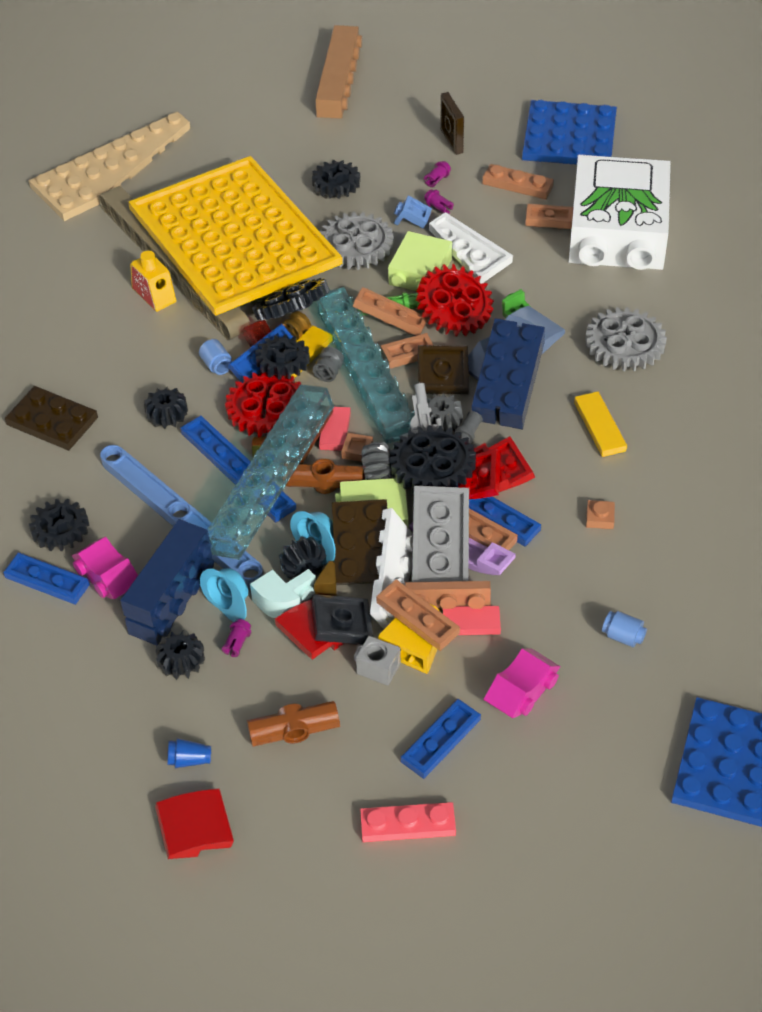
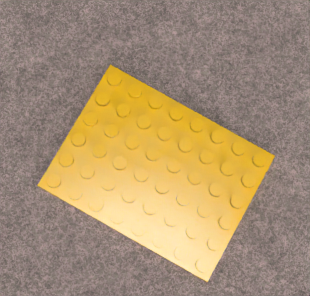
(234, 234)

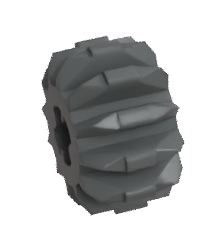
(447, 409)
(376, 461)

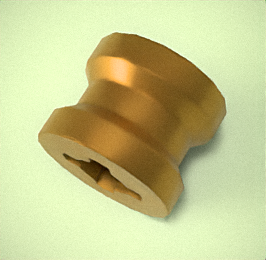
(297, 324)

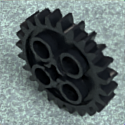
(291, 299)
(432, 459)

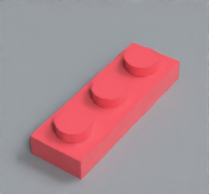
(408, 822)

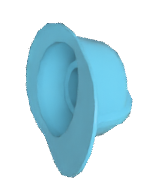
(315, 525)
(225, 591)

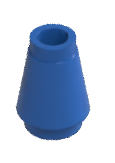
(188, 753)

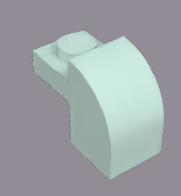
(276, 596)

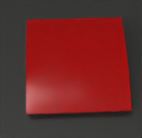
(513, 466)
(485, 477)
(299, 628)
(194, 823)

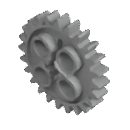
(359, 239)
(625, 339)

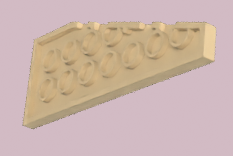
(77, 184)

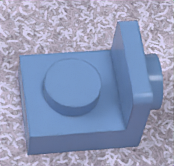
(413, 211)

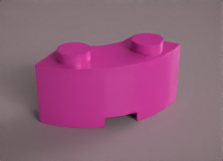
(105, 568)
(522, 683)

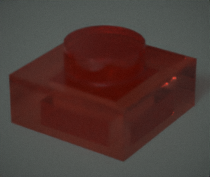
(255, 332)

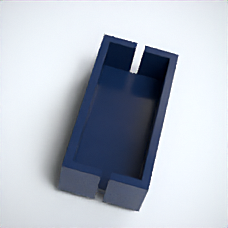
(509, 372)
(167, 582)

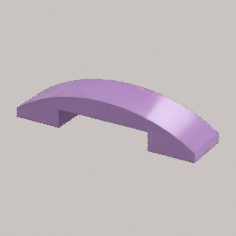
(485, 559)

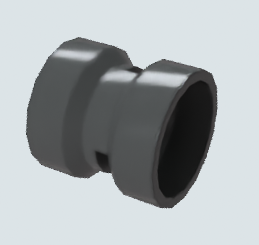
(328, 364)

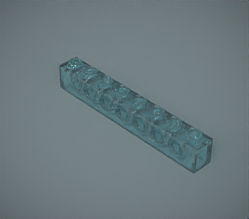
(365, 365)
(269, 471)

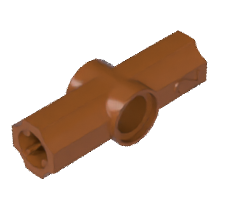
(324, 475)
(293, 723)

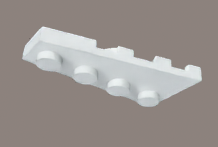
(470, 247)
(393, 563)

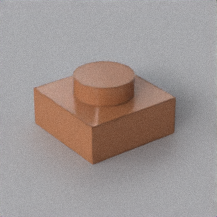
(353, 446)
(600, 514)

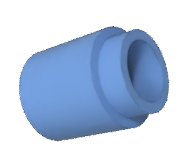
(215, 356)
(624, 628)

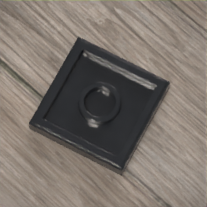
(341, 619)

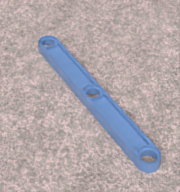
(167, 502)

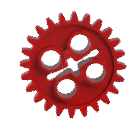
(454, 292)
(249, 399)

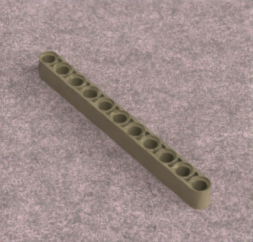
(116, 206)

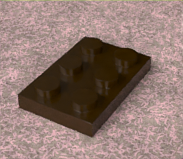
(51, 418)
(357, 540)

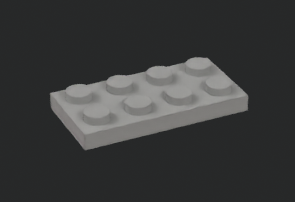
(440, 534)

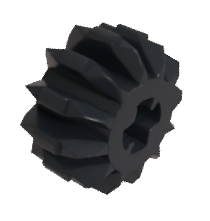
(166, 407)
(302, 556)
(180, 654)

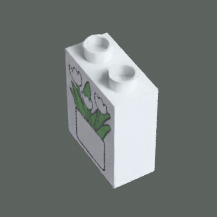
(620, 212)

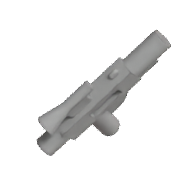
(421, 410)

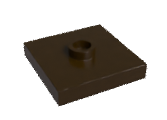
(452, 123)
(443, 369)

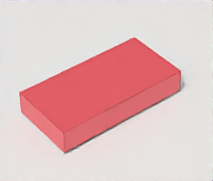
(335, 430)
(476, 621)

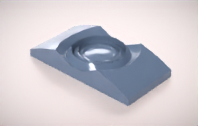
(524, 315)

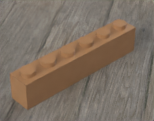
(338, 72)

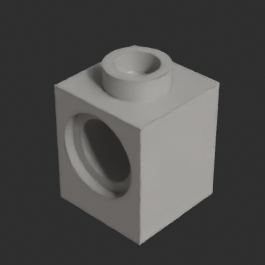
(377, 670)

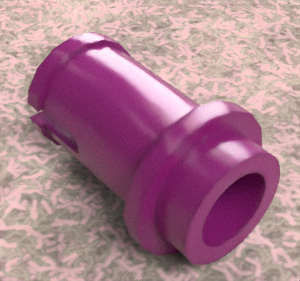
(441, 170)
(434, 199)
(239, 631)

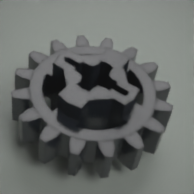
(336, 179)
(282, 356)
(59, 524)

